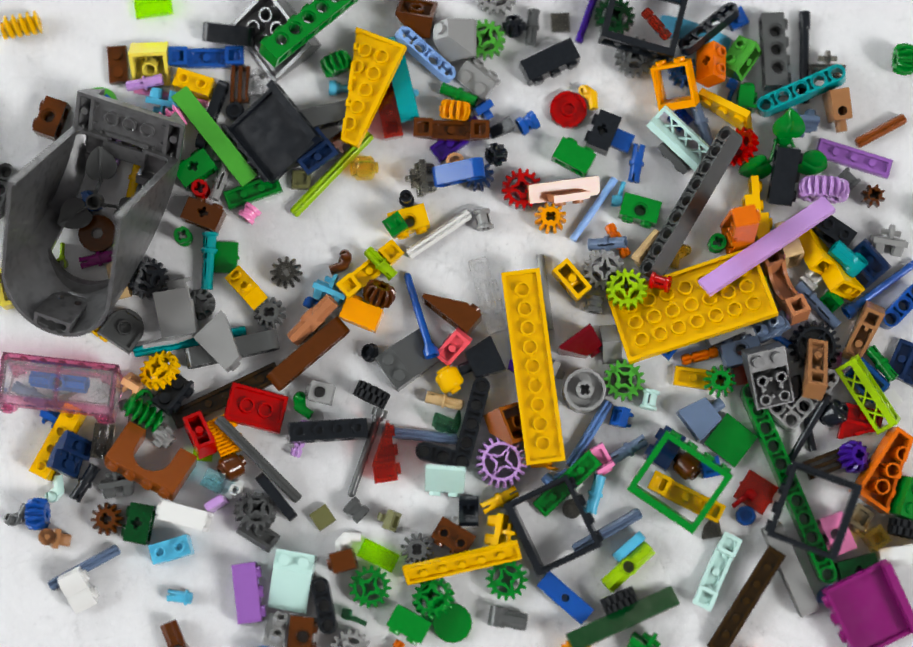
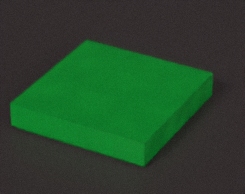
(730, 440)

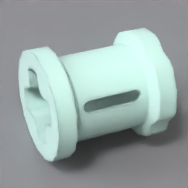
(645, 403)

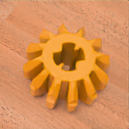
(455, 110)
(542, 215)

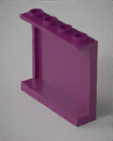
(870, 607)

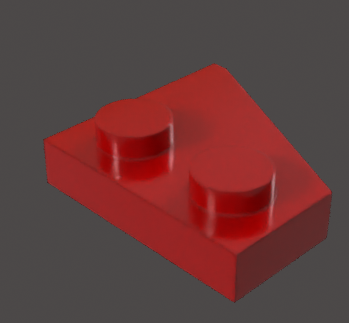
(856, 422)

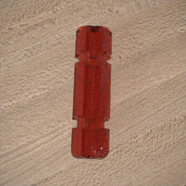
(656, 24)

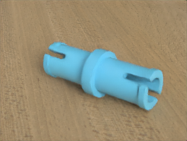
(595, 493)

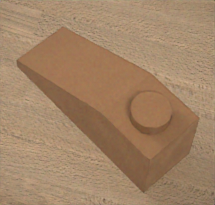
(863, 330)
(815, 369)

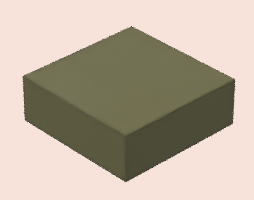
(300, 180)
(322, 517)

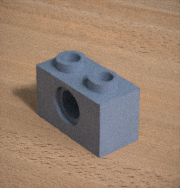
(728, 353)

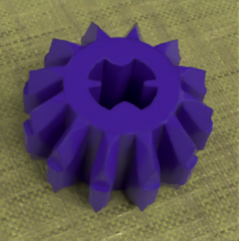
(853, 456)

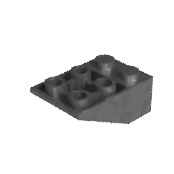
(768, 375)

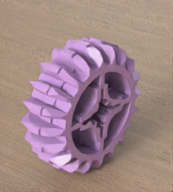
(832, 188)
(493, 477)

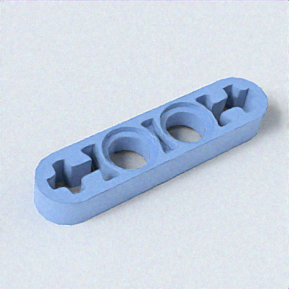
(427, 51)

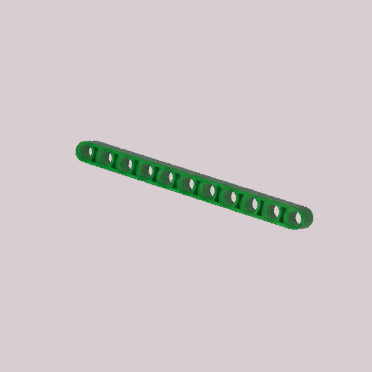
(795, 489)

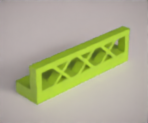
(874, 391)

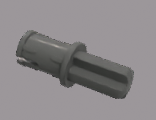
(532, 26)

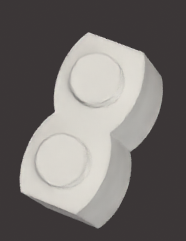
(78, 589)

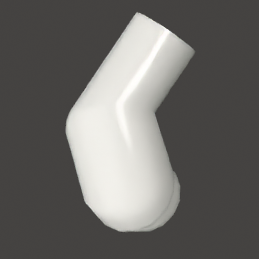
(346, 538)

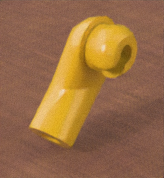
(589, 94)

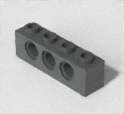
(770, 79)

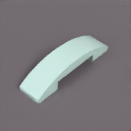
(716, 571)

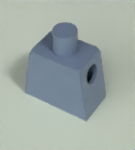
(701, 417)

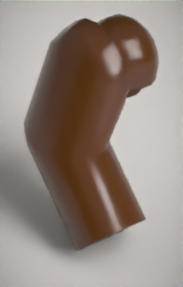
(343, 263)

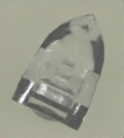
(257, 83)

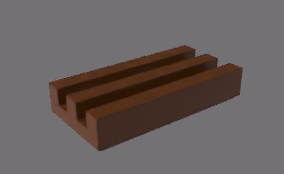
(240, 78)

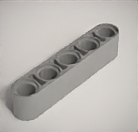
(793, 575)

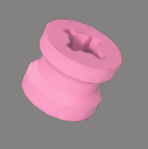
(249, 213)

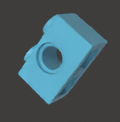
(171, 549)

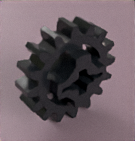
(154, 275)

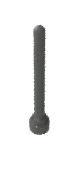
(378, 416)

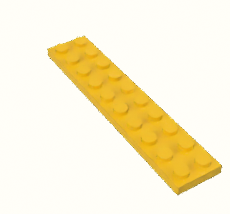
(533, 366)

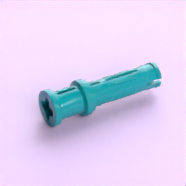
(209, 250)

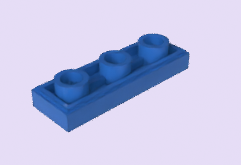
(574, 606)

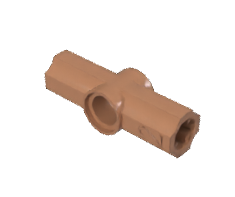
(312, 320)

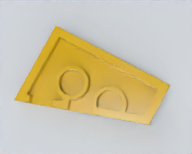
(727, 110)

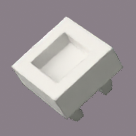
(811, 279)

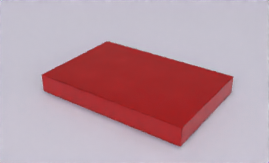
(256, 408)

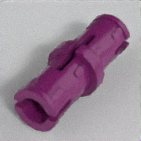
(96, 259)

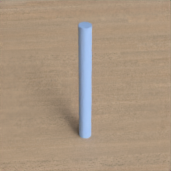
(593, 209)

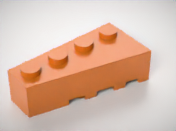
(740, 227)
(885, 470)

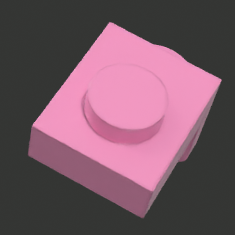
(603, 456)

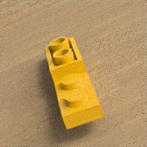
(753, 197)

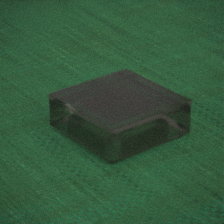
(560, 23)

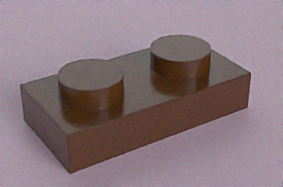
(118, 65)

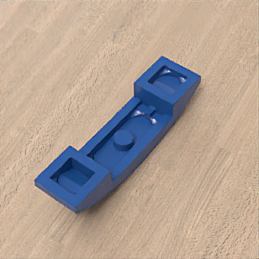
(205, 58)

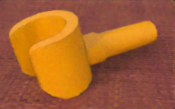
(545, 465)

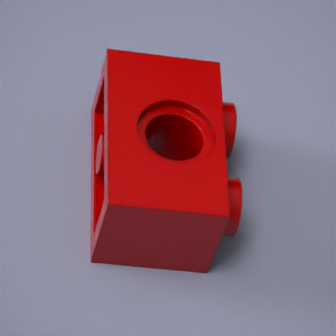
(199, 434)

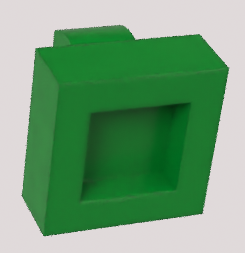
(395, 224)
(832, 301)

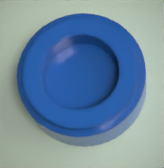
(745, 515)

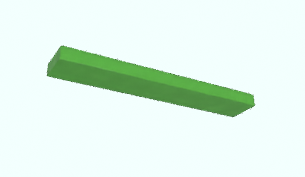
(214, 136)

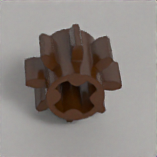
(873, 191)

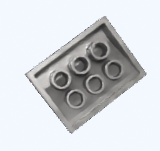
(266, 17)

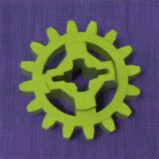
(635, 288)

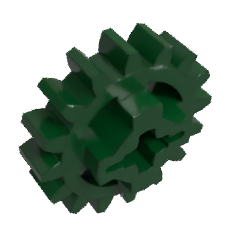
(620, 11)

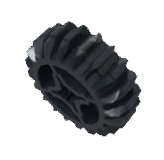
(824, 334)

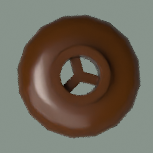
(231, 466)
(687, 466)

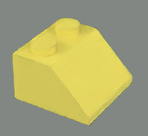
(149, 60)

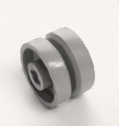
(587, 380)

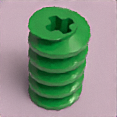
(143, 412)

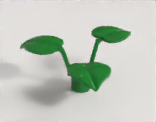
(785, 128)

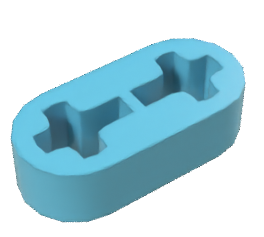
(628, 546)

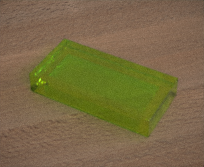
(152, 8)
(378, 555)

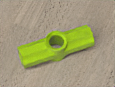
(637, 557)

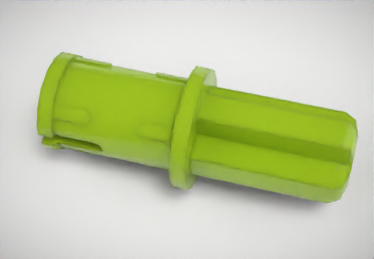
(380, 263)

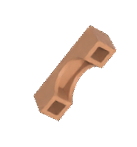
(788, 298)

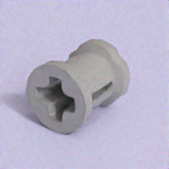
(483, 219)

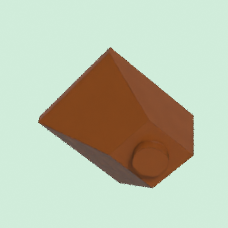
(505, 423)

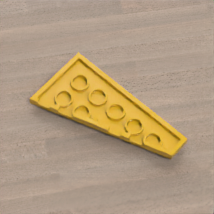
(369, 78)

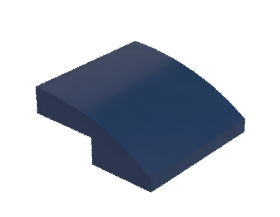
(318, 156)
(876, 263)
(903, 361)
(69, 454)

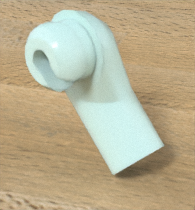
(57, 491)

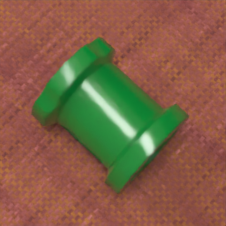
(182, 231)
(719, 238)

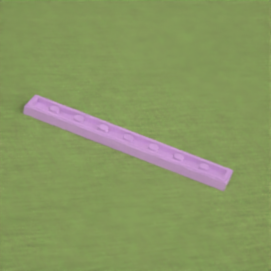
(766, 246)

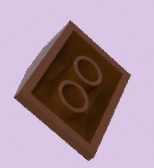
(454, 312)

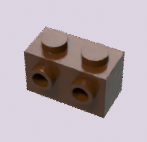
(452, 536)

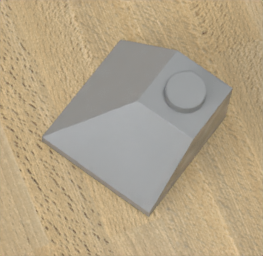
(455, 38)

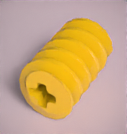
(21, 25)

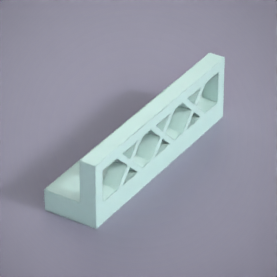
(676, 142)

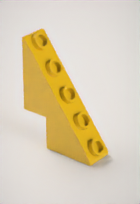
(834, 276)

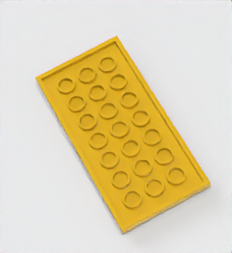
(688, 312)

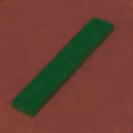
(623, 618)

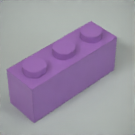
(248, 592)

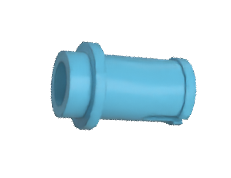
(180, 596)

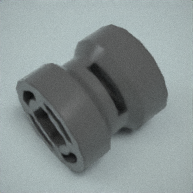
(356, 510)

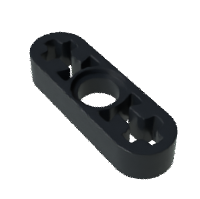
(276, 496)

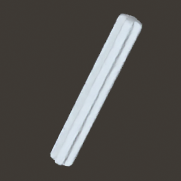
(439, 233)

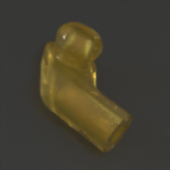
(683, 251)

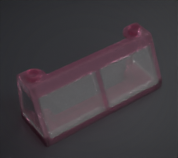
(60, 386)

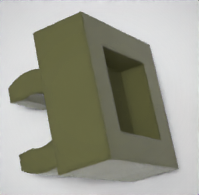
(390, 520)

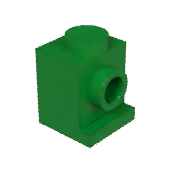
(747, 96)

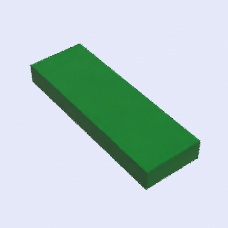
(250, 192)

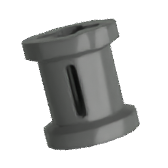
(852, 180)

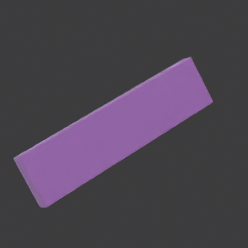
(855, 158)

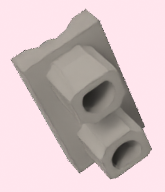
(897, 245)
(275, 629)

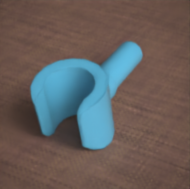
(617, 200)

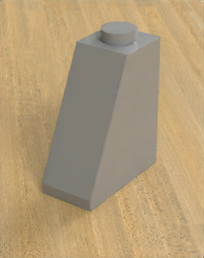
(219, 342)

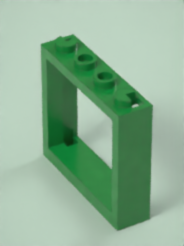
(669, 512)

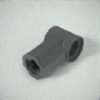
(503, 618)

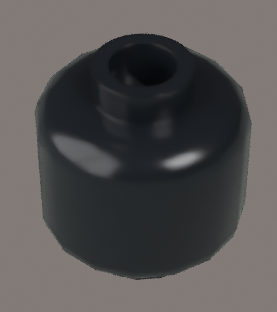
(834, 413)

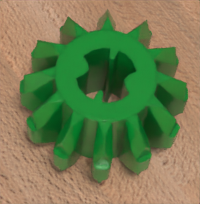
(903, 59)
(336, 63)
(713, 376)

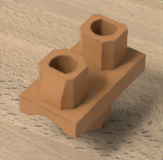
(54, 538)

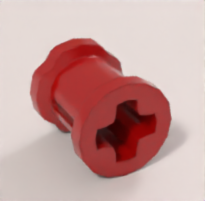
(195, 188)
(660, 282)

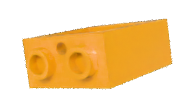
(675, 103)

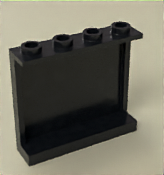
(273, 134)

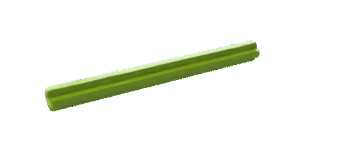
(329, 176)

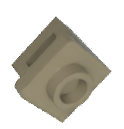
(860, 519)

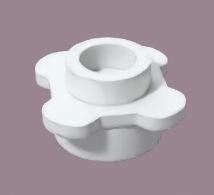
(231, 485)

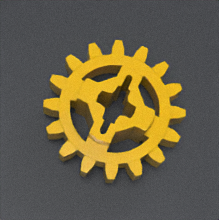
(160, 370)

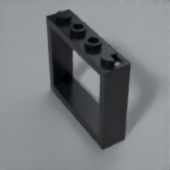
(640, 46)
(845, 519)
(525, 538)

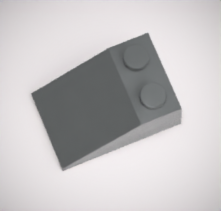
(405, 360)

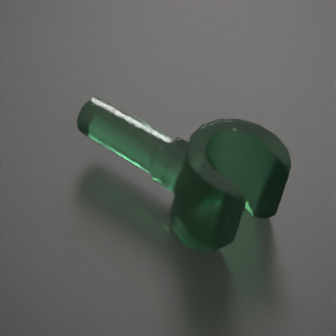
(347, 615)

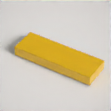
(692, 378)

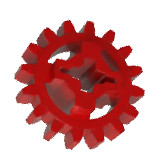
(746, 148)
(513, 190)

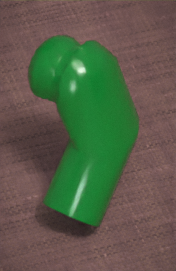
(300, 405)

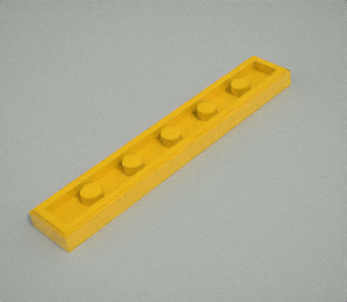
(462, 562)

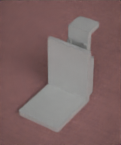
(175, 314)

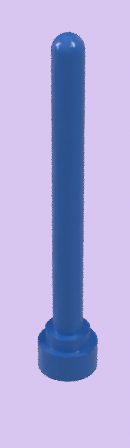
(850, 309)
(430, 350)

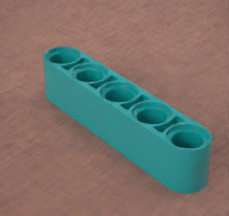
(807, 83)
(404, 91)

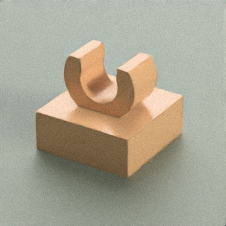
(132, 382)

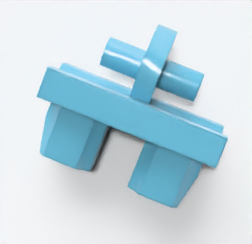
(156, 98)
(322, 288)

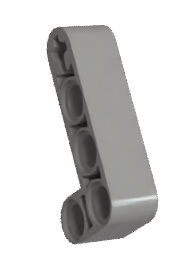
(795, 412)

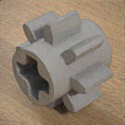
(163, 437)

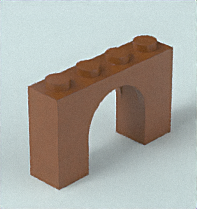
(166, 481)

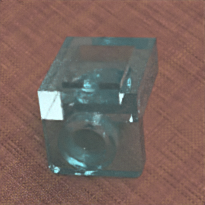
(213, 480)

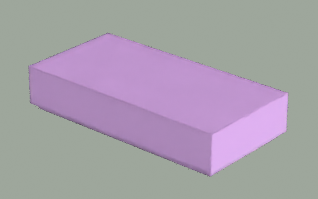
(216, 503)

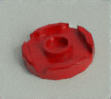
(568, 109)

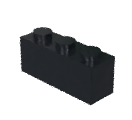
(550, 62)
(784, 175)

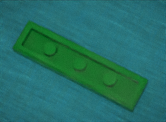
(579, 470)

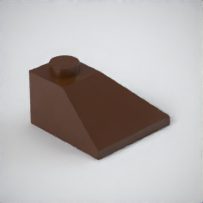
(417, 15)

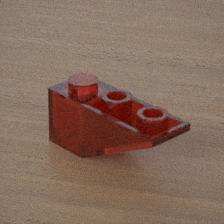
(390, 116)
(384, 461)

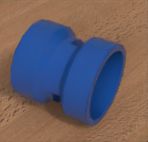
(527, 123)

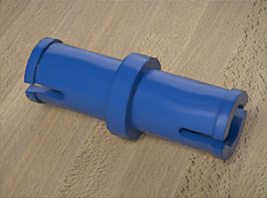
(636, 163)

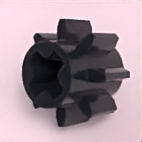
(514, 26)
(496, 154)

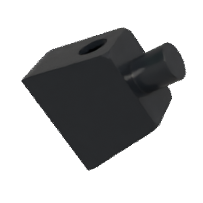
(482, 360)

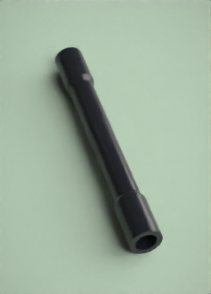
(804, 26)

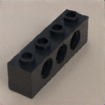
(327, 430)

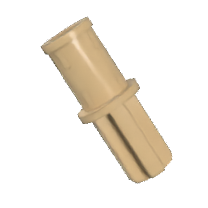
(443, 400)

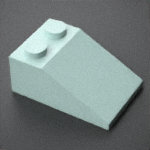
(444, 480)
(291, 581)

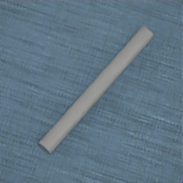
(541, 264)

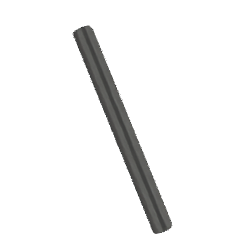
(258, 459)

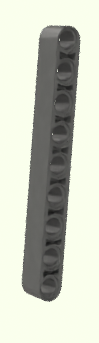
(691, 202)

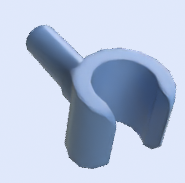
(547, 478)

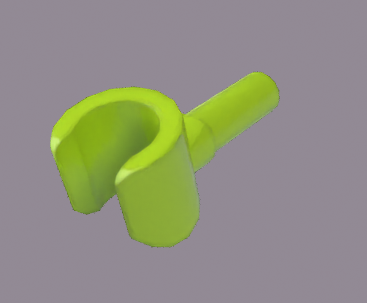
(62, 255)

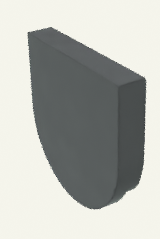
(123, 329)

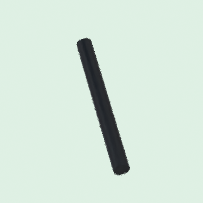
(803, 407)
(809, 427)

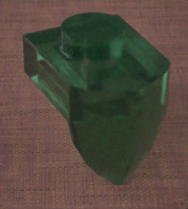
(445, 424)

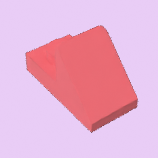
(453, 346)

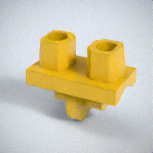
(502, 532)

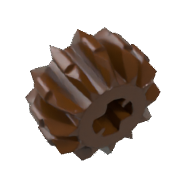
(379, 293)
(111, 512)

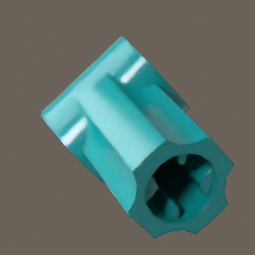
(851, 262)

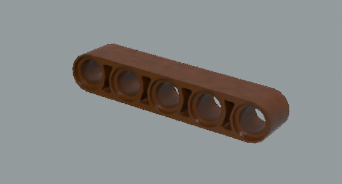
(308, 353)

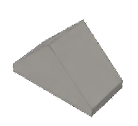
(611, 344)

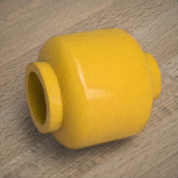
(449, 379)

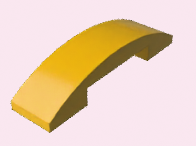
(357, 280)
(684, 496)

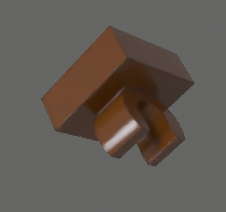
(337, 143)

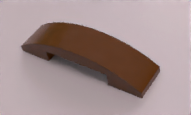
(451, 130)

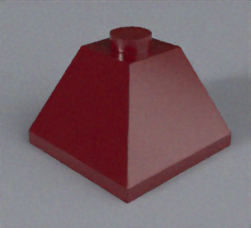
(582, 344)

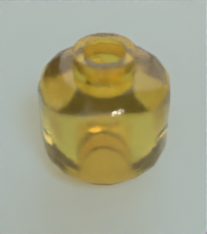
(363, 168)

